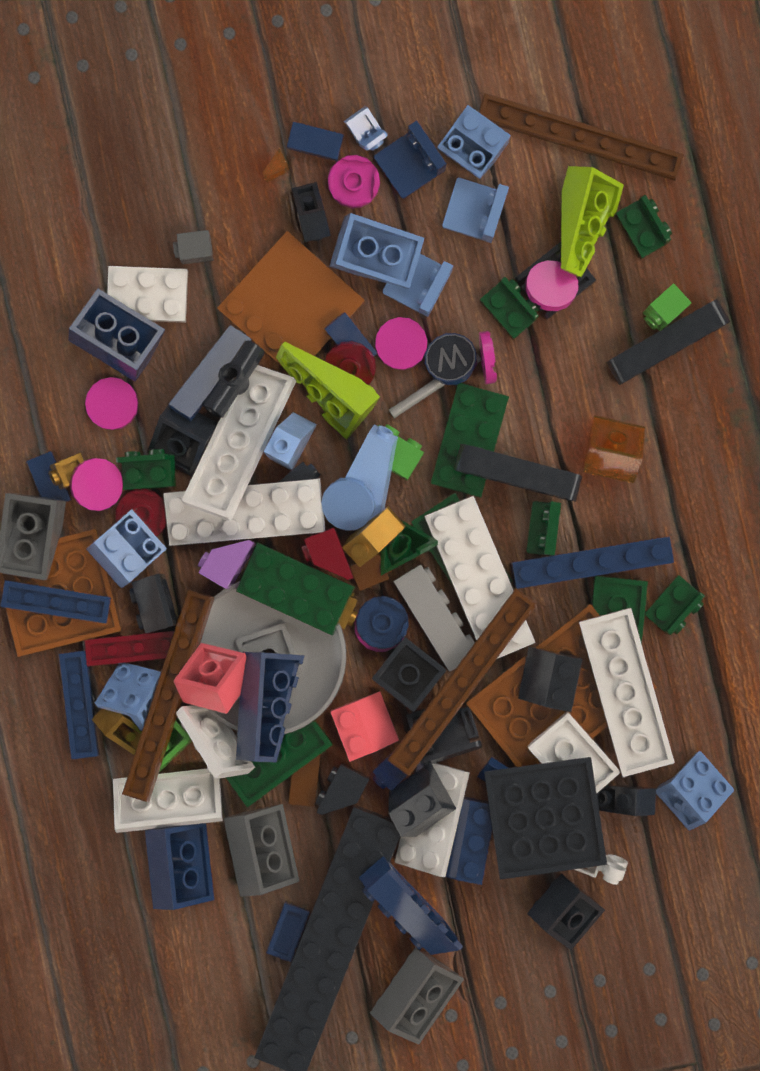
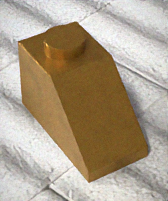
(373, 537)
(118, 728)

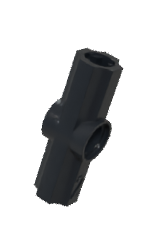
(240, 367)

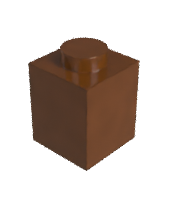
(369, 573)

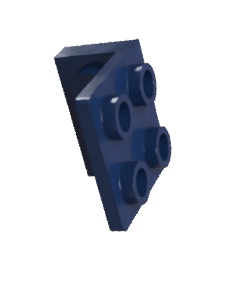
(411, 161)

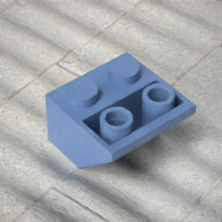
(474, 142)
(126, 549)

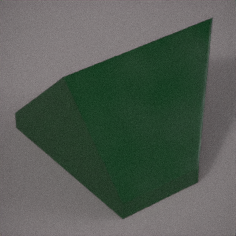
(405, 547)

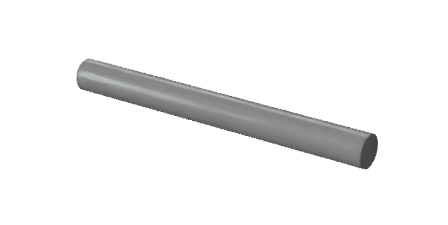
(417, 396)

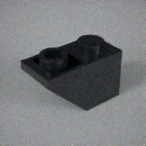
(343, 791)
(627, 800)

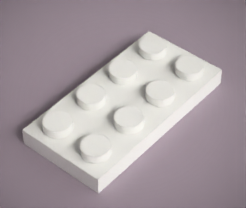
(175, 801)
(433, 847)

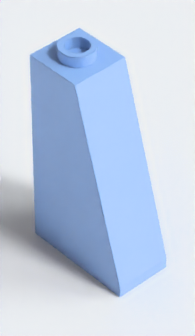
(289, 440)
(375, 464)

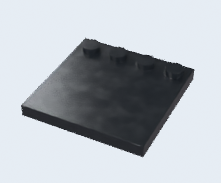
(545, 818)

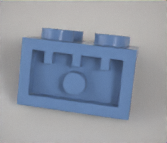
(475, 209)
(425, 286)
(130, 692)
(695, 791)

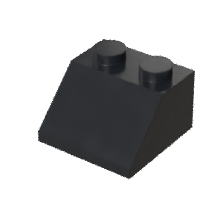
(183, 438)
(154, 603)
(550, 679)
(419, 802)
(565, 911)

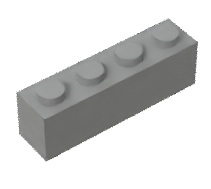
(434, 617)

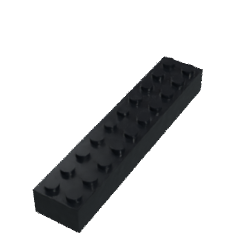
(326, 944)

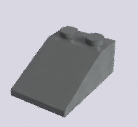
(30, 534)

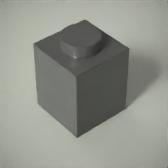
(193, 247)

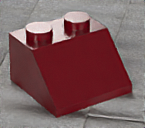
(327, 553)

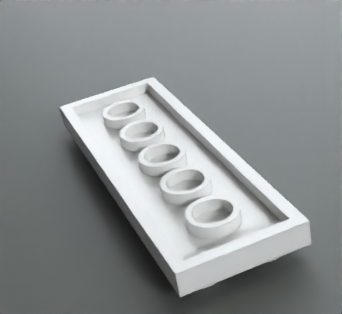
(238, 444)
(262, 512)
(474, 567)
(626, 692)

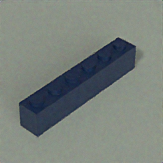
(592, 562)

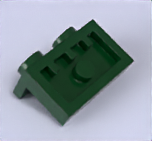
(644, 226)
(510, 307)
(147, 471)
(543, 528)
(674, 606)

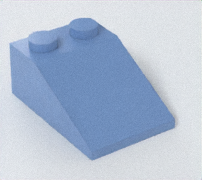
(376, 251)

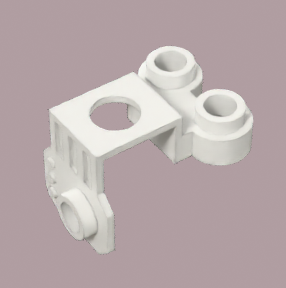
(613, 871)

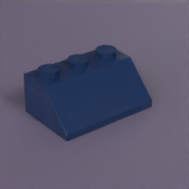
(116, 334)
(471, 842)
(179, 866)

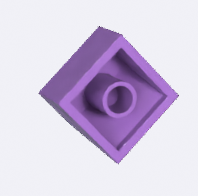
(226, 563)

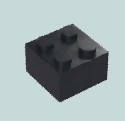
(409, 674)

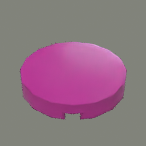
(353, 181)
(551, 286)
(401, 343)
(487, 357)
(111, 403)
(96, 484)

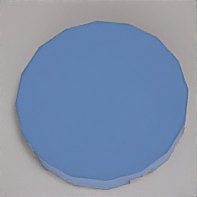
(348, 504)

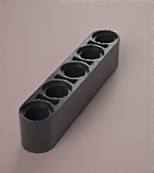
(668, 342)
(518, 472)

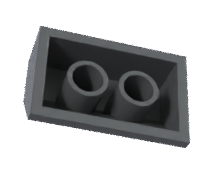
(261, 850)
(416, 996)

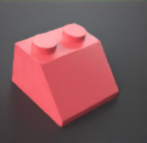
(212, 678)
(364, 726)

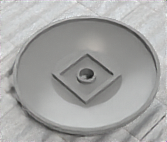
(253, 627)

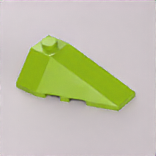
(586, 205)
(338, 393)

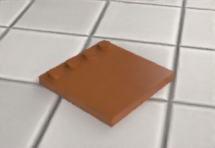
(289, 300)
(74, 571)

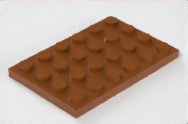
(519, 722)

